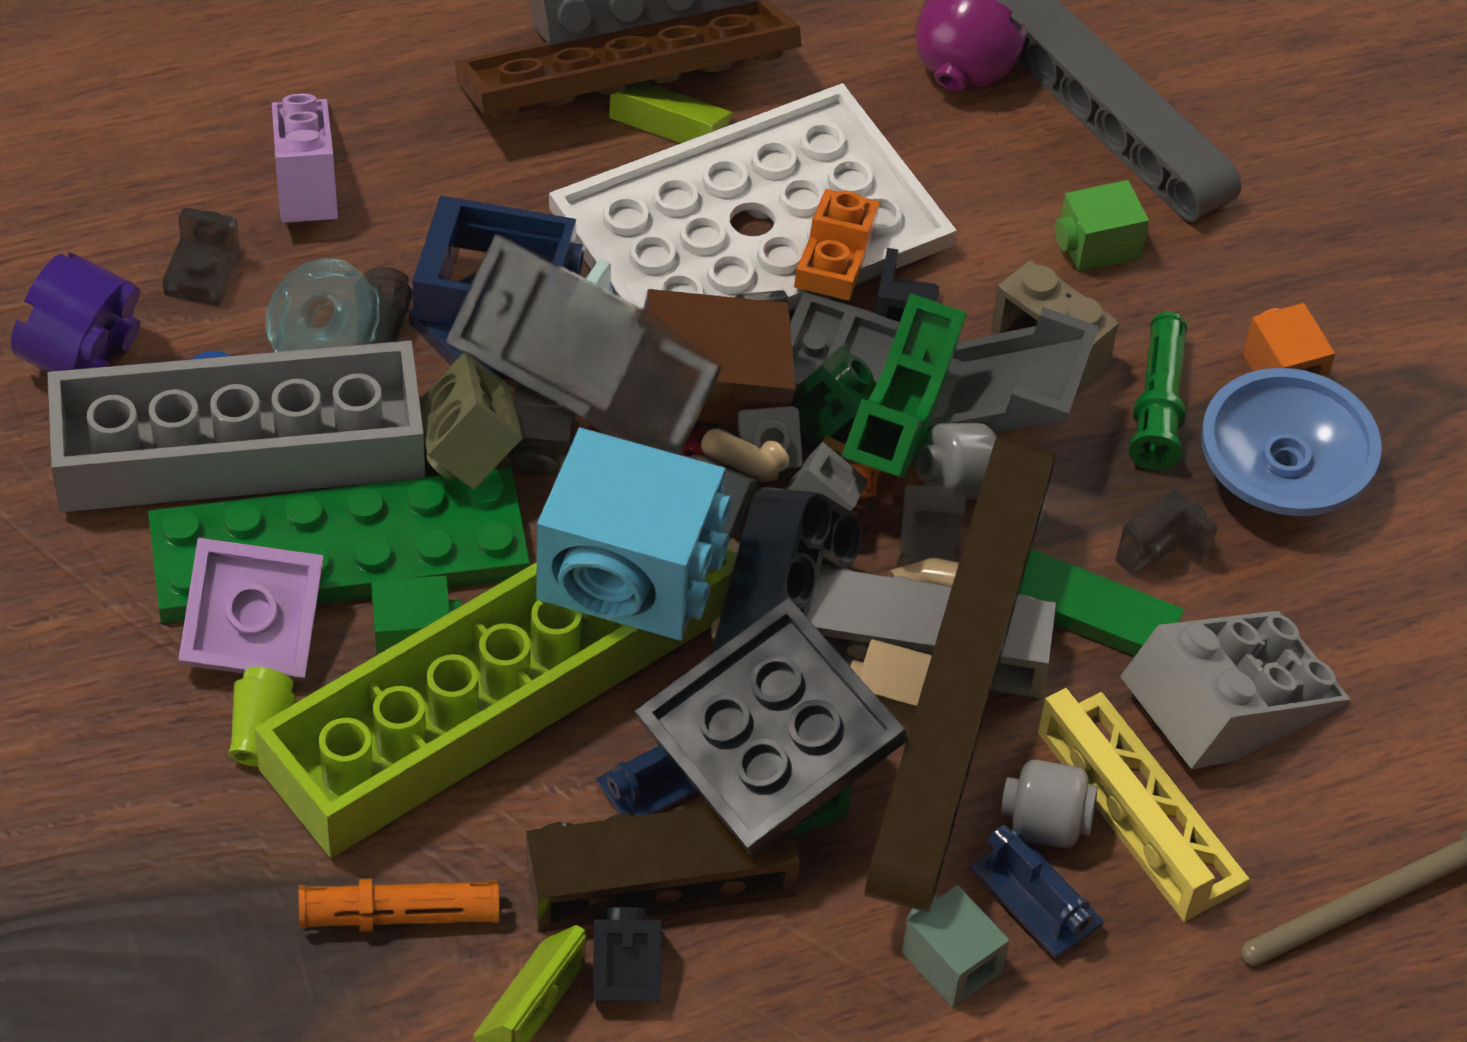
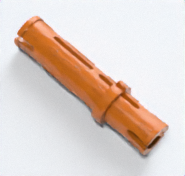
(398, 904)

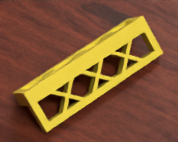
(1135, 812)

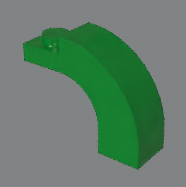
(909, 388)

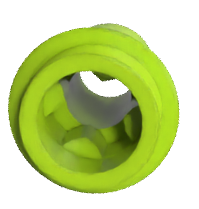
(256, 699)

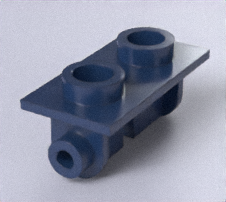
(645, 784)
(1035, 892)

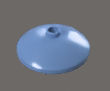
(1296, 422)

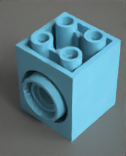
(632, 534)

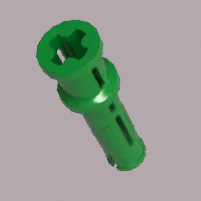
(1160, 409)

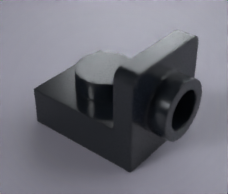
(626, 957)

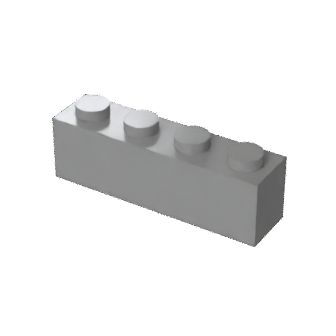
(907, 613)

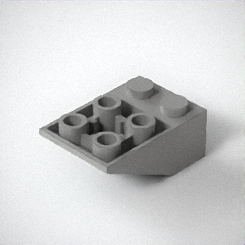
(1230, 684)

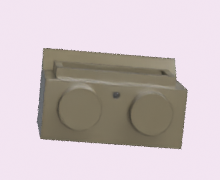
(1039, 287)

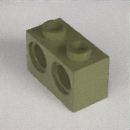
(468, 421)

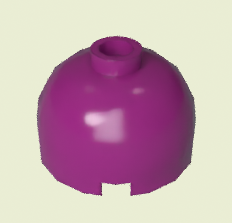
(968, 42)

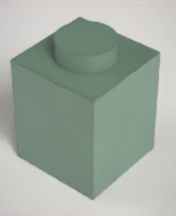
(955, 946)

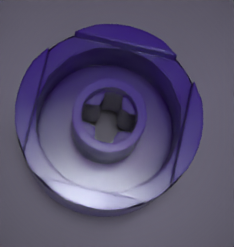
(76, 316)

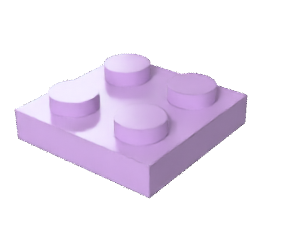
(250, 608)

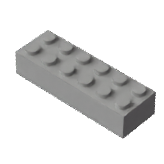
(235, 426)

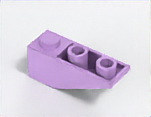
(304, 159)

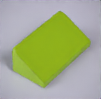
(666, 112)
(536, 989)

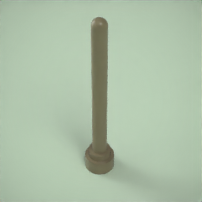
(1356, 903)

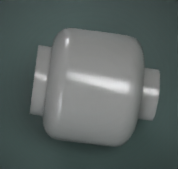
(955, 456)
(1050, 803)

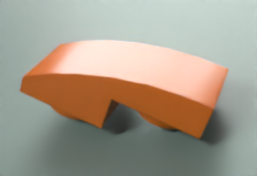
(837, 244)

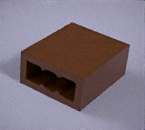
(742, 336)

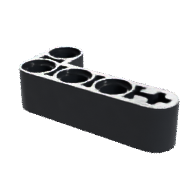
(782, 555)

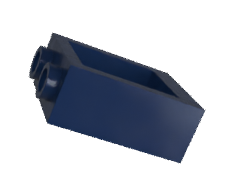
(472, 227)

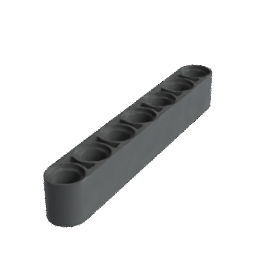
(1123, 110)

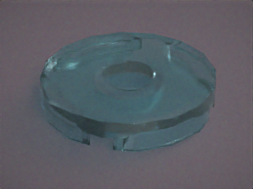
(309, 289)

